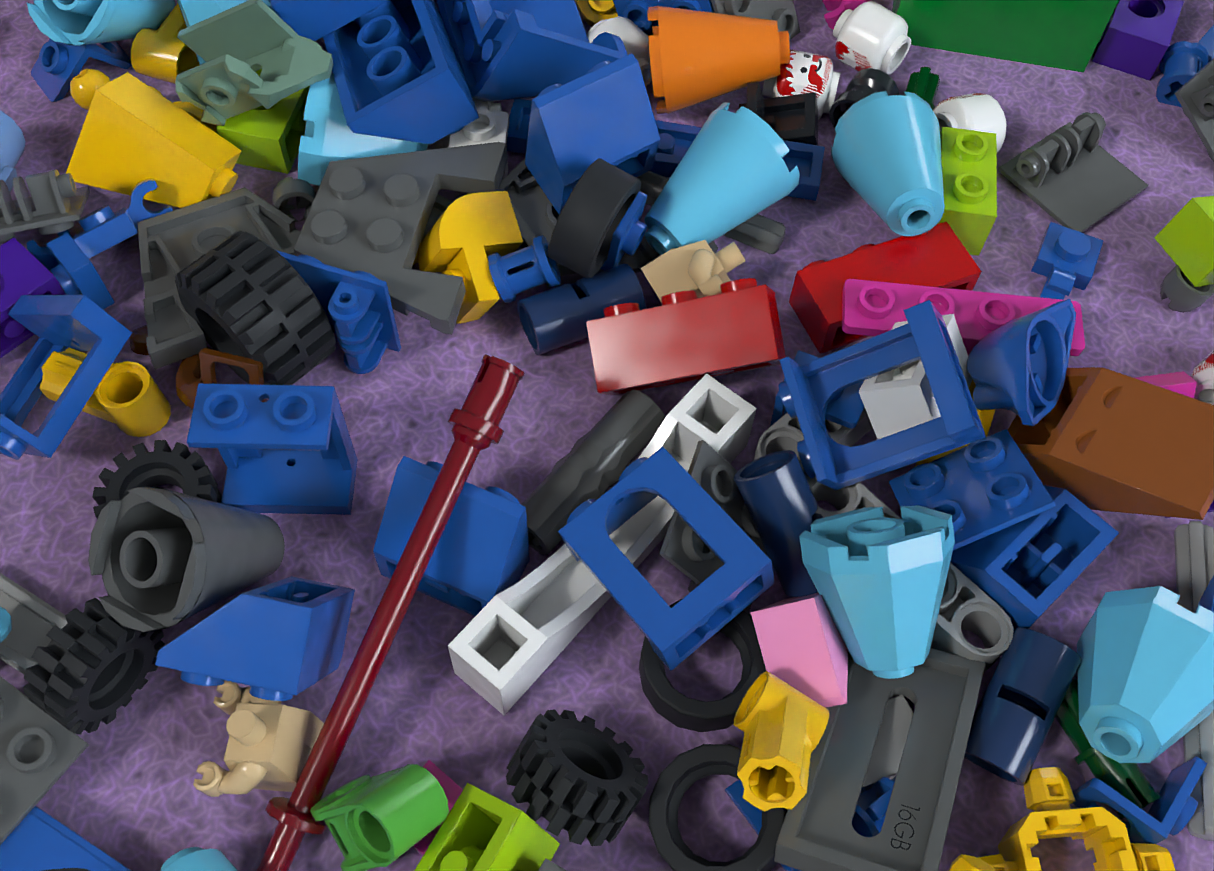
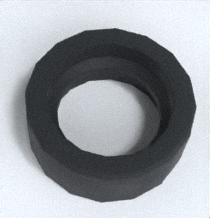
(591, 216)
(698, 714)
(667, 796)

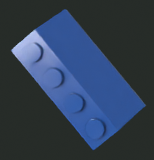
(400, 74)

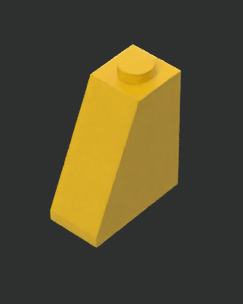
(144, 136)

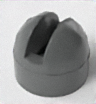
(293, 187)
(1182, 292)

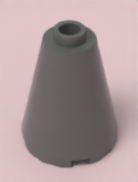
(177, 555)

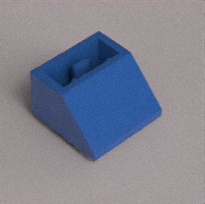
(588, 120)
(480, 546)
(1036, 558)
(267, 638)

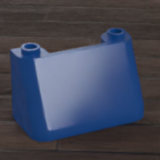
(522, 45)

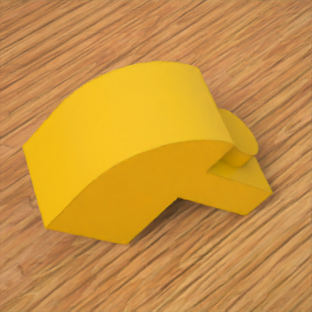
(463, 241)

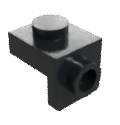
(789, 116)

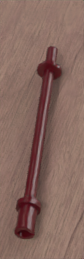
(473, 431)

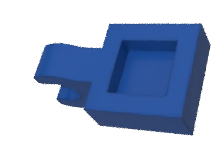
(107, 228)
(1066, 260)
(72, 268)

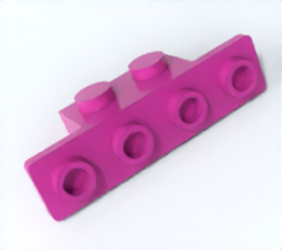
(875, 306)

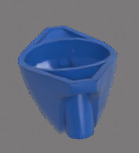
(1024, 363)

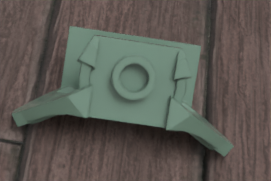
(235, 48)

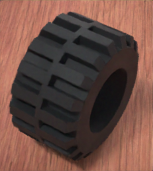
(256, 308)

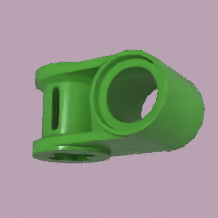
(382, 815)

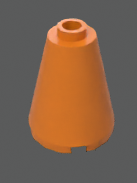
(710, 54)

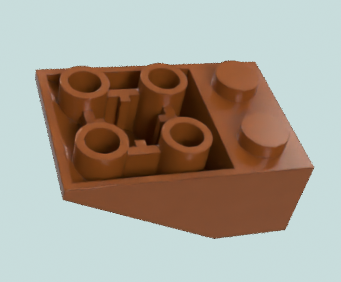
(1124, 445)

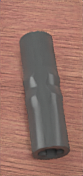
(591, 467)

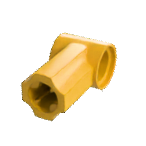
(160, 51)
(122, 397)
(777, 742)

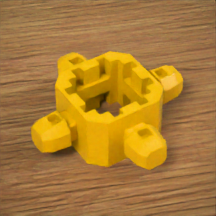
(1050, 797)

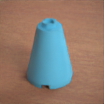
(97, 20)
(893, 159)
(721, 181)

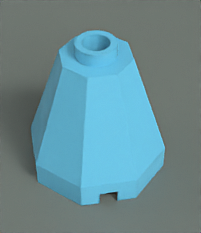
(331, 139)
(882, 581)
(1144, 673)

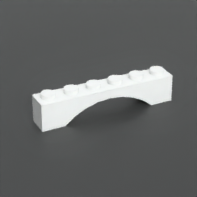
(543, 612)

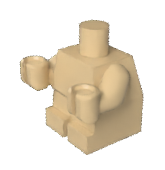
(692, 269)
(264, 744)

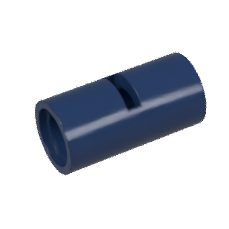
(561, 313)
(781, 511)
(1020, 704)

